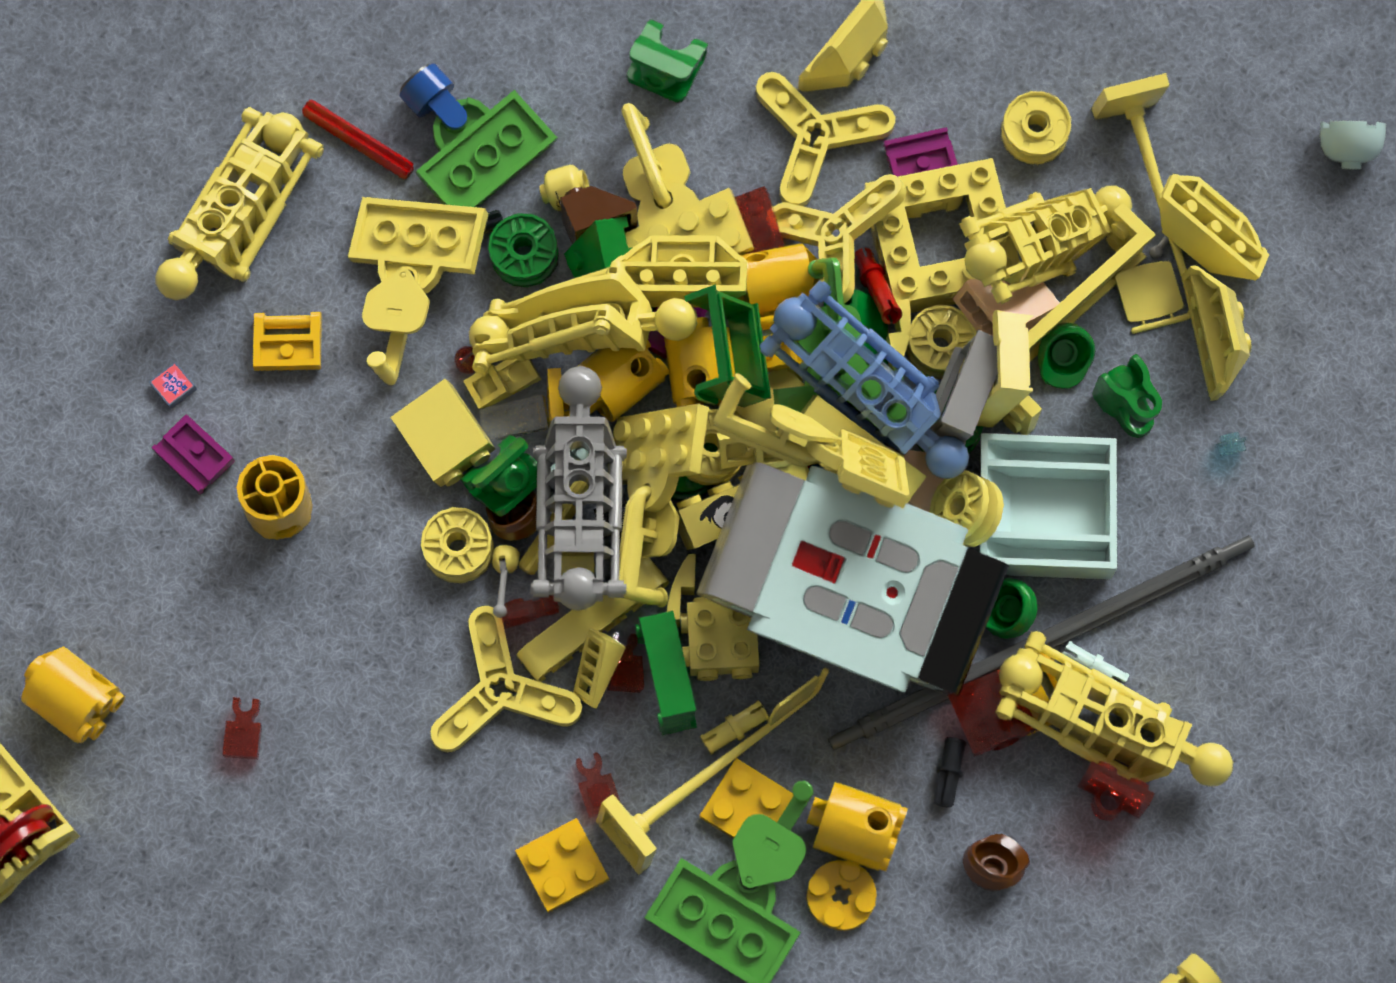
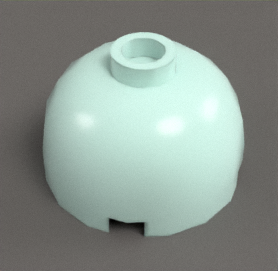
(1352, 142)

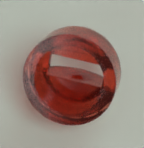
(467, 364)

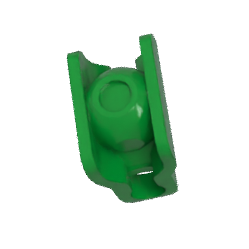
(662, 69)
(1124, 394)
(505, 478)

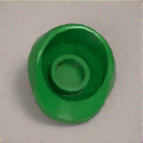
(1065, 355)
(1013, 610)

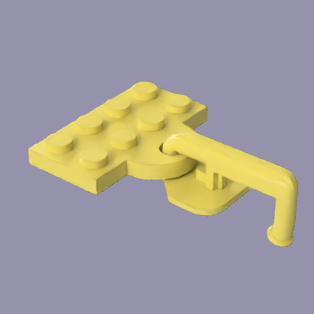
(668, 206)
(406, 242)
(659, 451)
(859, 462)

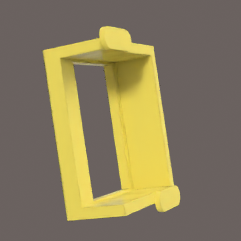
(1013, 366)

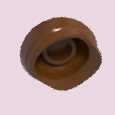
(518, 522)
(995, 862)

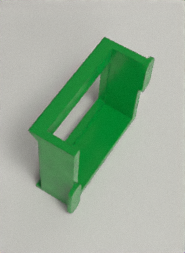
(745, 342)
(668, 672)

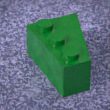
(598, 246)

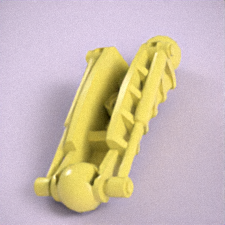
(258, 211)
(1058, 226)
(578, 314)
(1091, 689)

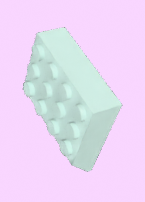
(1056, 504)

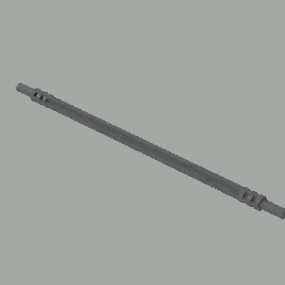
(1055, 636)

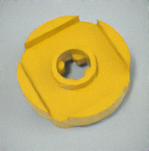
(835, 914)

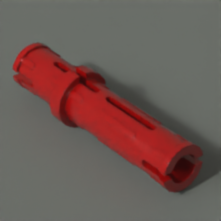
(873, 277)

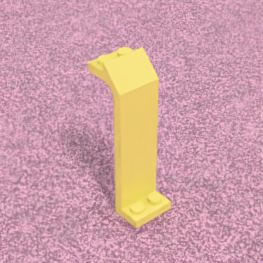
(1128, 240)

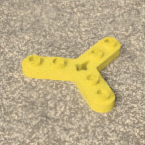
(838, 129)
(861, 212)
(481, 704)

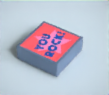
(172, 385)

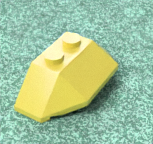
(848, 49)
(1210, 228)
(684, 264)
(1217, 329)

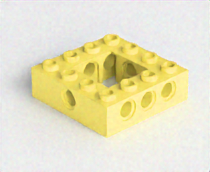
(927, 193)

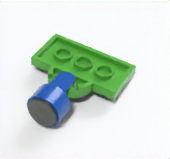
(475, 144)

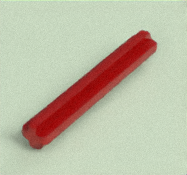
(357, 139)

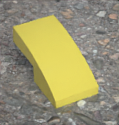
(900, 339)
(501, 381)
(735, 454)
(683, 585)

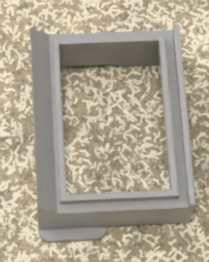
(970, 388)

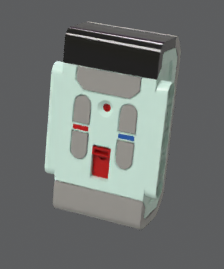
(853, 579)

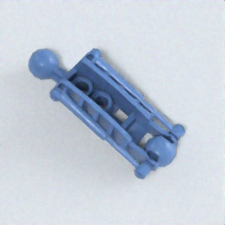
(797, 319)

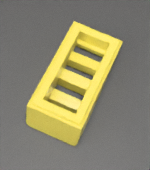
(598, 662)

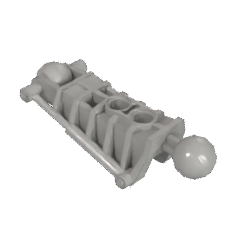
(578, 586)

